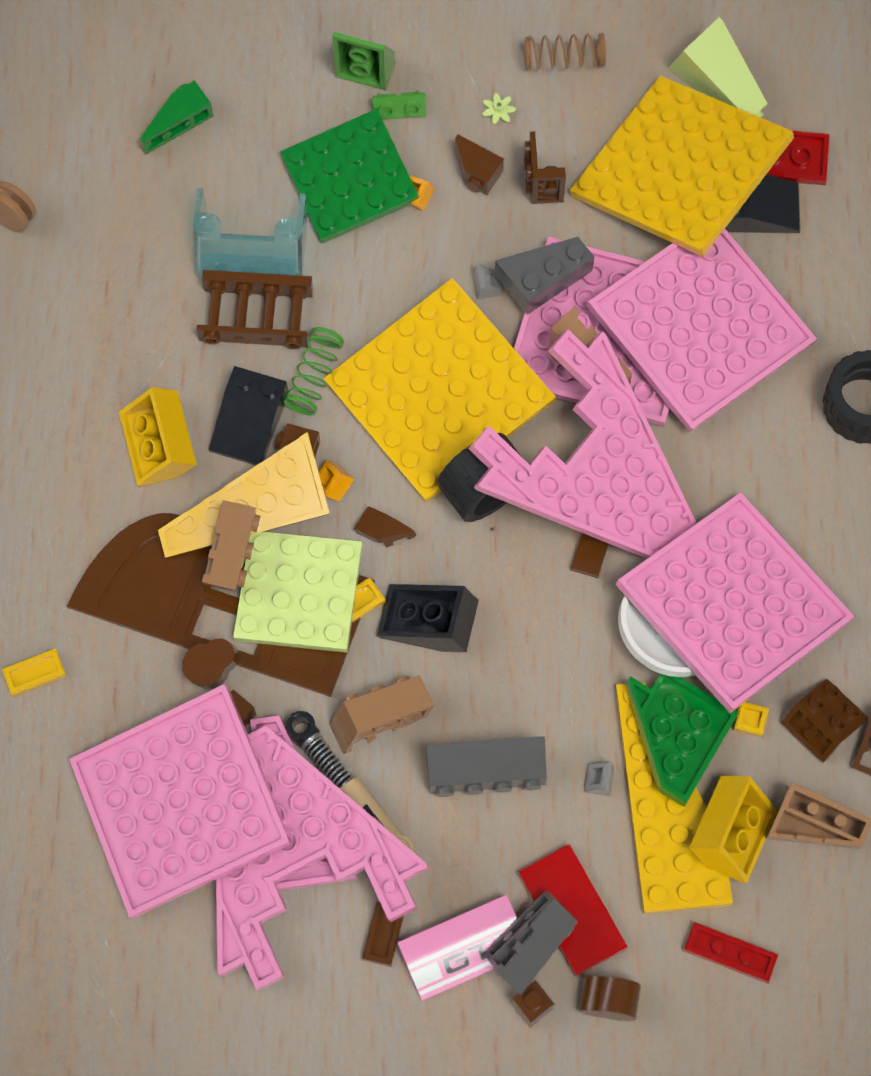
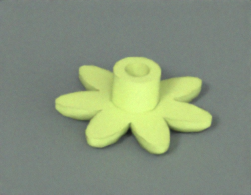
(498, 108)

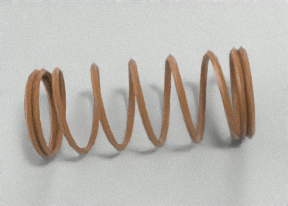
(600, 51)

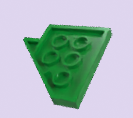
(678, 731)

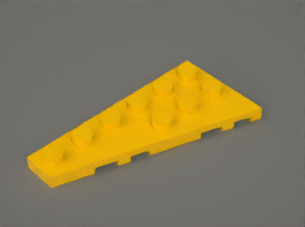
(281, 488)

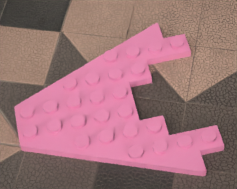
(615, 479)
(320, 825)

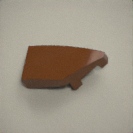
(382, 527)

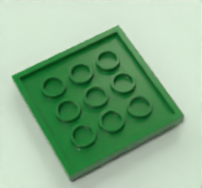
(350, 175)

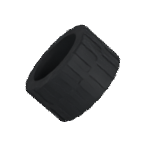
(842, 417)
(458, 485)

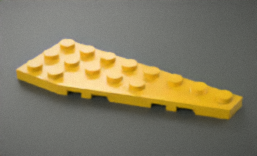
(663, 831)

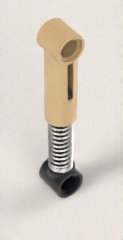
(335, 772)

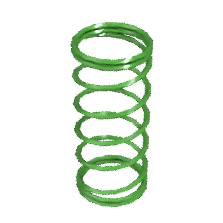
(297, 408)

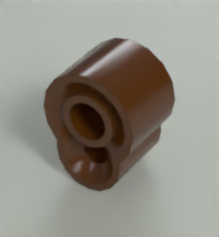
(210, 663)
(610, 998)

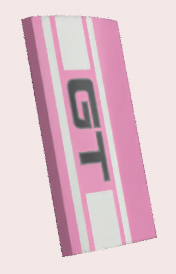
(455, 948)

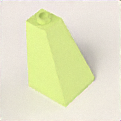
(718, 70)

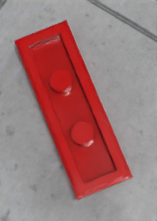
(731, 952)

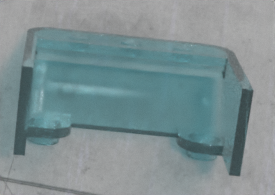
(249, 253)

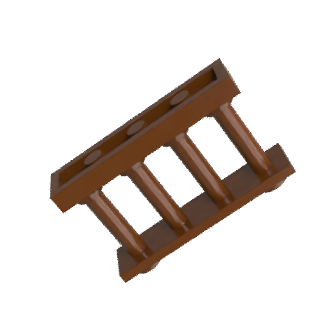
(244, 285)

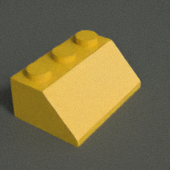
(157, 436)
(734, 827)

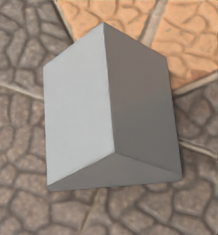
(485, 282)
(600, 778)

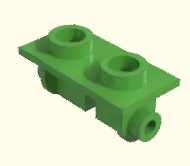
(401, 106)

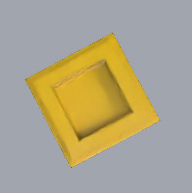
(751, 719)

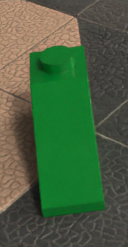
(180, 113)

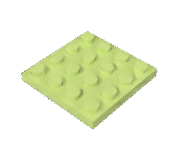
(299, 592)

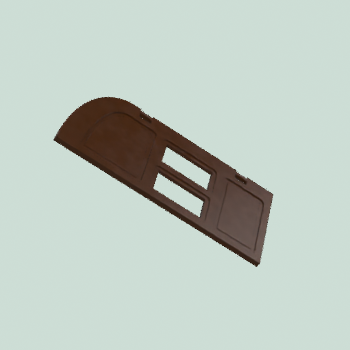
(164, 597)

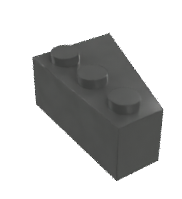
(544, 271)
(531, 941)

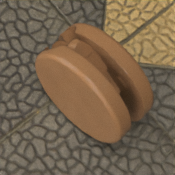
(15, 207)

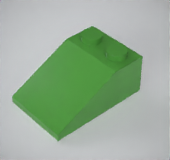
(362, 61)

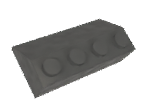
(486, 766)

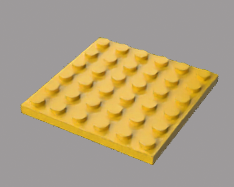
(682, 165)
(437, 385)

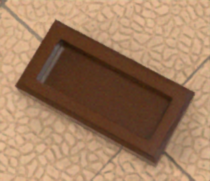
(382, 938)

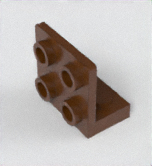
(543, 184)
(824, 719)

